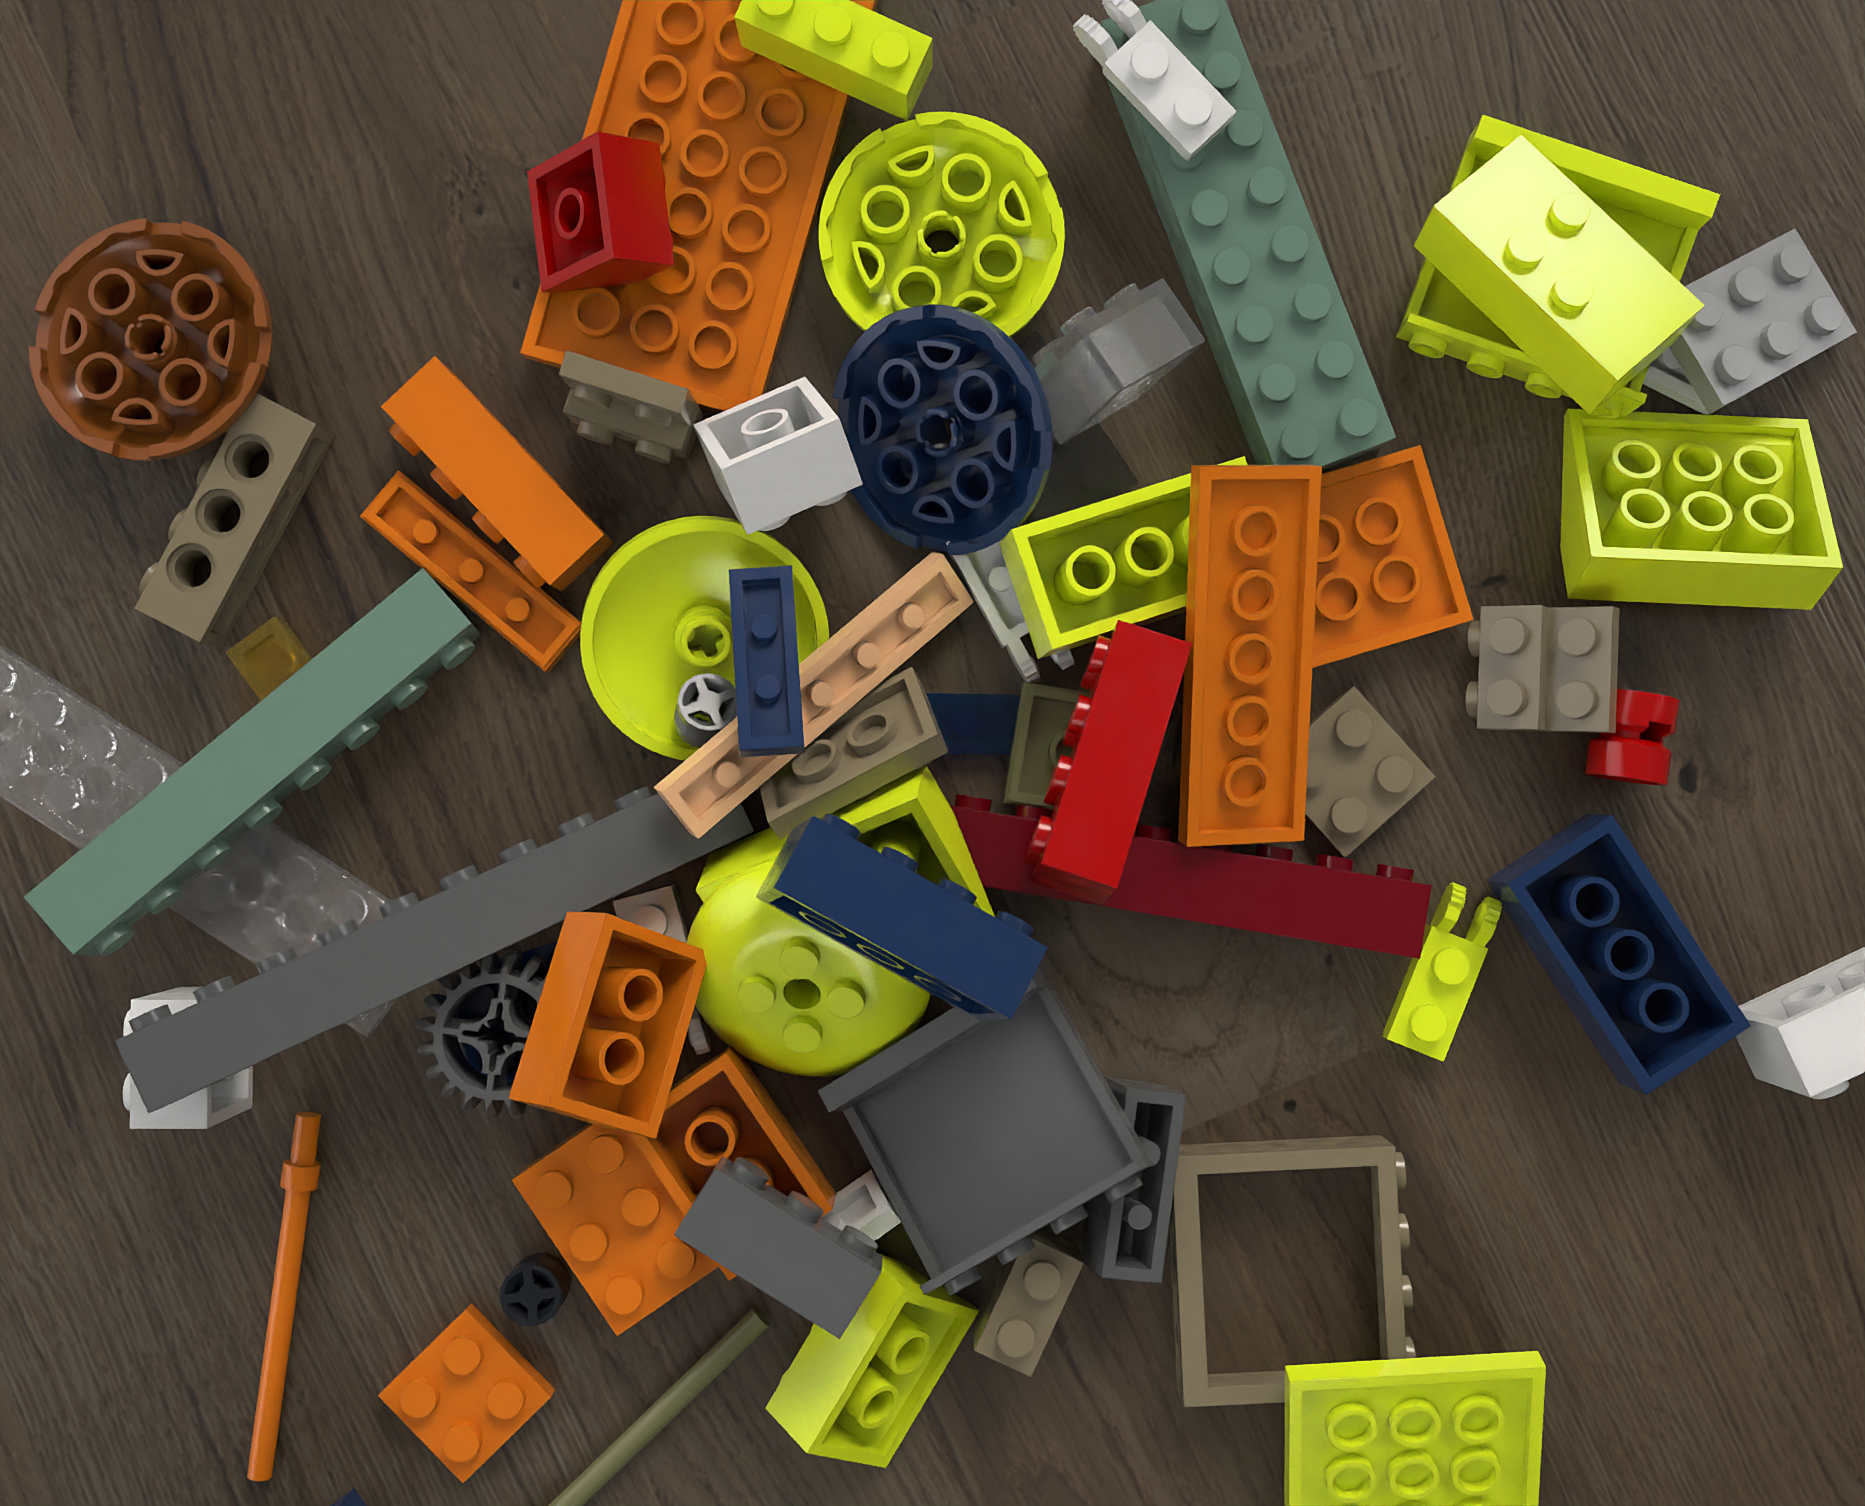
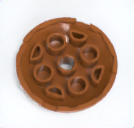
(112, 308)

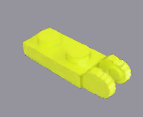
(1443, 977)

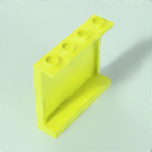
(1648, 206)

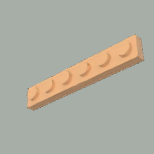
(830, 684)

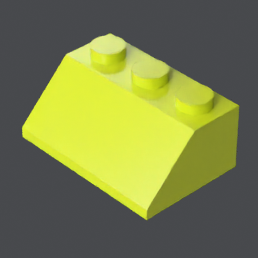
(865, 1390)

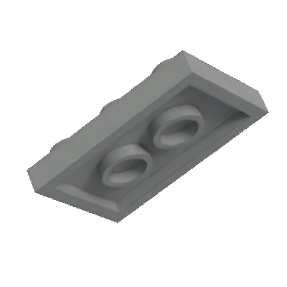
(1758, 321)

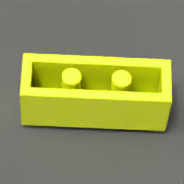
(841, 48)

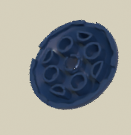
(893, 410)

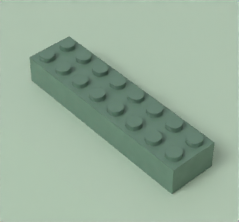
(1256, 261)

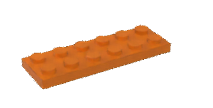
(1249, 653)

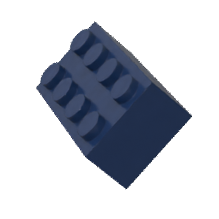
(902, 919)
(1618, 953)

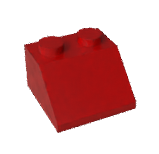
(600, 214)

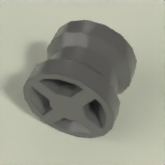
(709, 696)

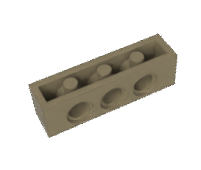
(241, 554)

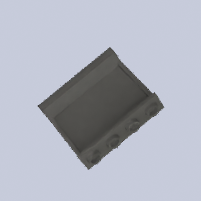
(989, 1133)

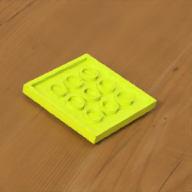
(1415, 1431)

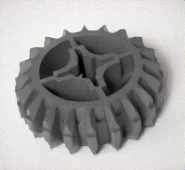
(450, 1030)

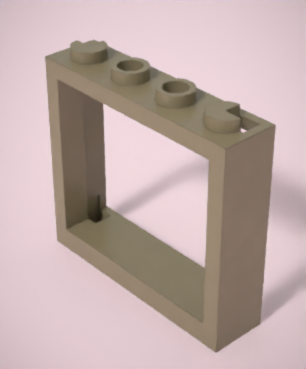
(1390, 1238)

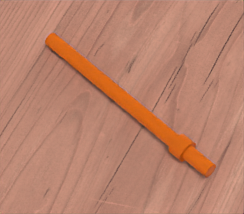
(298, 1178)

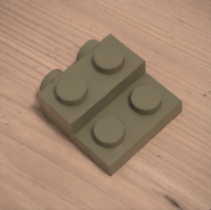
(629, 406)
(1545, 669)

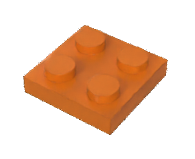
(467, 1393)

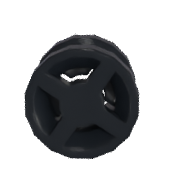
(526, 1299)

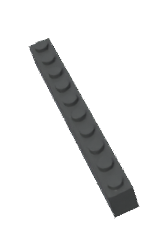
(410, 945)

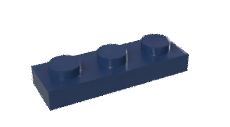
(766, 661)

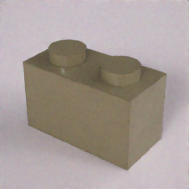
(1027, 1302)

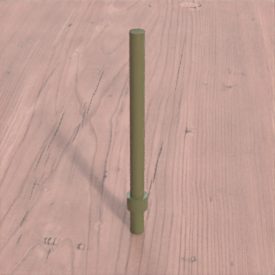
(663, 1410)

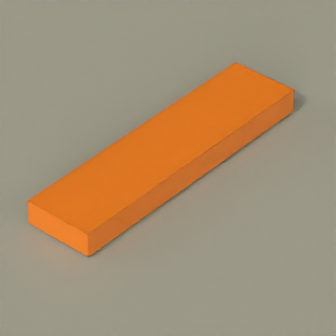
(473, 571)

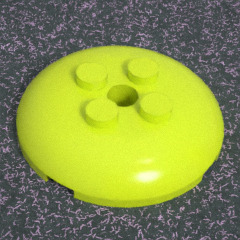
(950, 177)
(784, 1024)

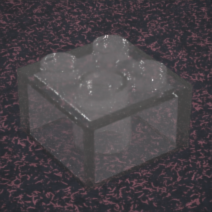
(1113, 356)

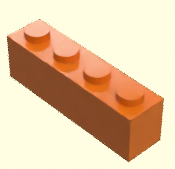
(496, 475)

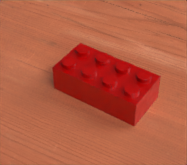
(1111, 762)

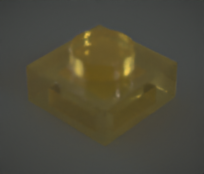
(269, 656)

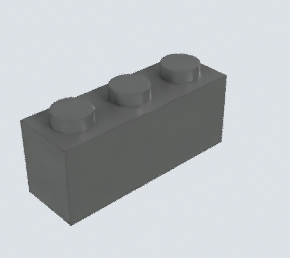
(1131, 1233)
(782, 1245)

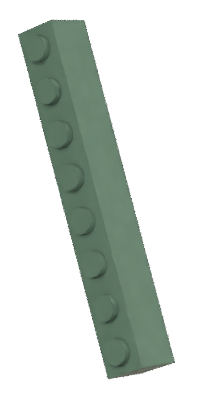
(253, 767)

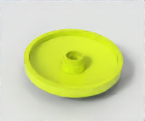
(666, 617)

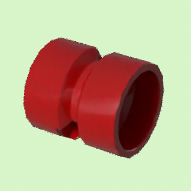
(1637, 747)

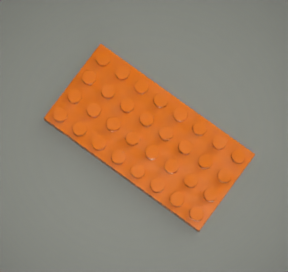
(743, 187)

